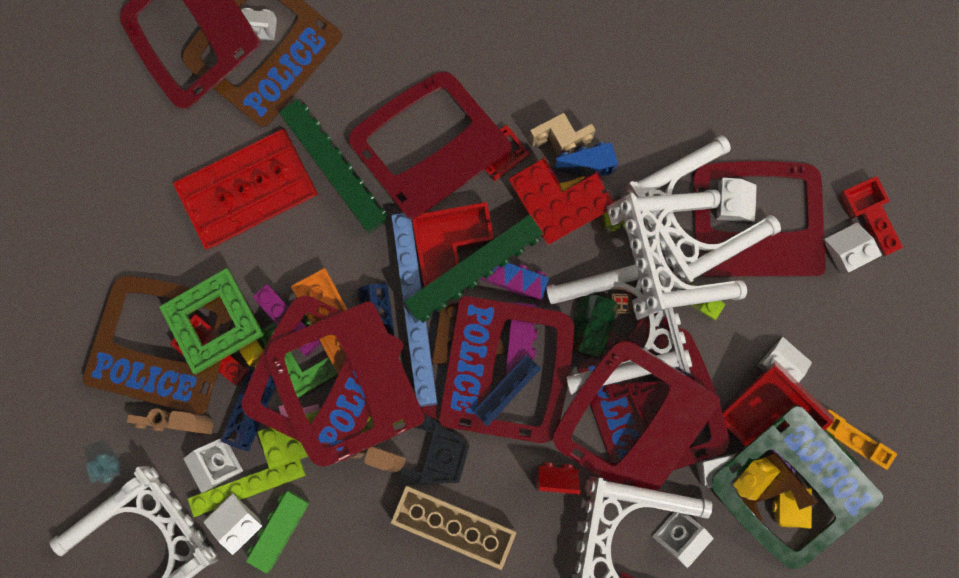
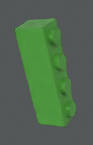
(278, 531)

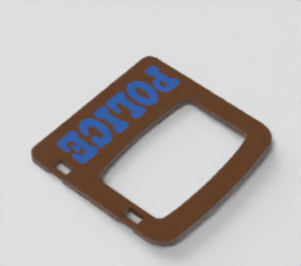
(282, 73)
(143, 375)

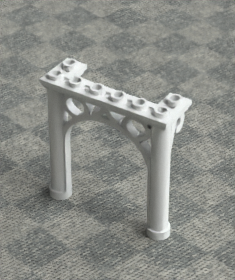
(672, 251)
(649, 253)
(616, 280)
(640, 497)
(199, 555)

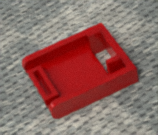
(509, 161)

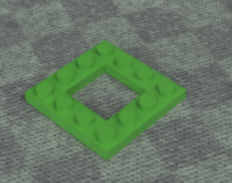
(177, 309)
(311, 378)

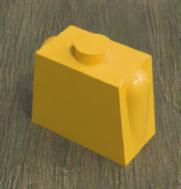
(756, 478)
(787, 512)

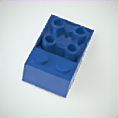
(586, 161)

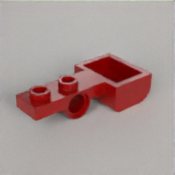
(867, 200)
(229, 366)

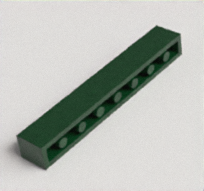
(333, 166)
(472, 269)

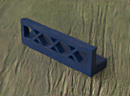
(368, 294)
(507, 390)
(246, 429)

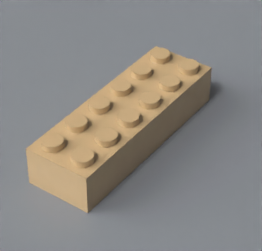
(454, 527)

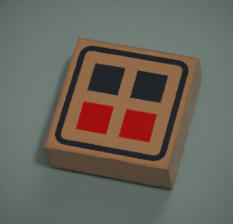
(623, 302)

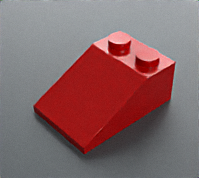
(557, 479)

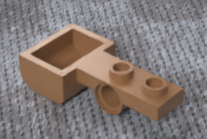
(173, 420)
(381, 459)

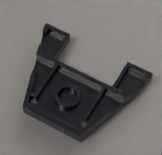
(444, 458)

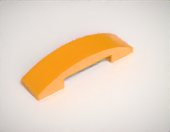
(861, 443)

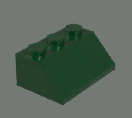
(593, 325)

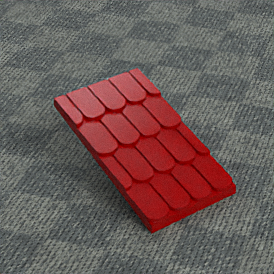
(245, 189)

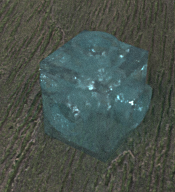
(103, 469)

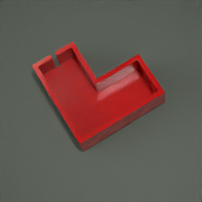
(556, 209)
(446, 231)
(767, 400)

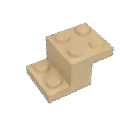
(561, 135)

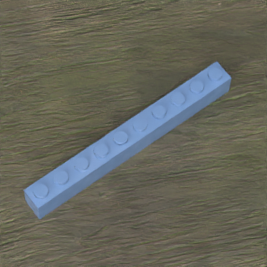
(417, 332)

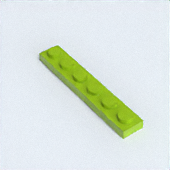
(246, 487)

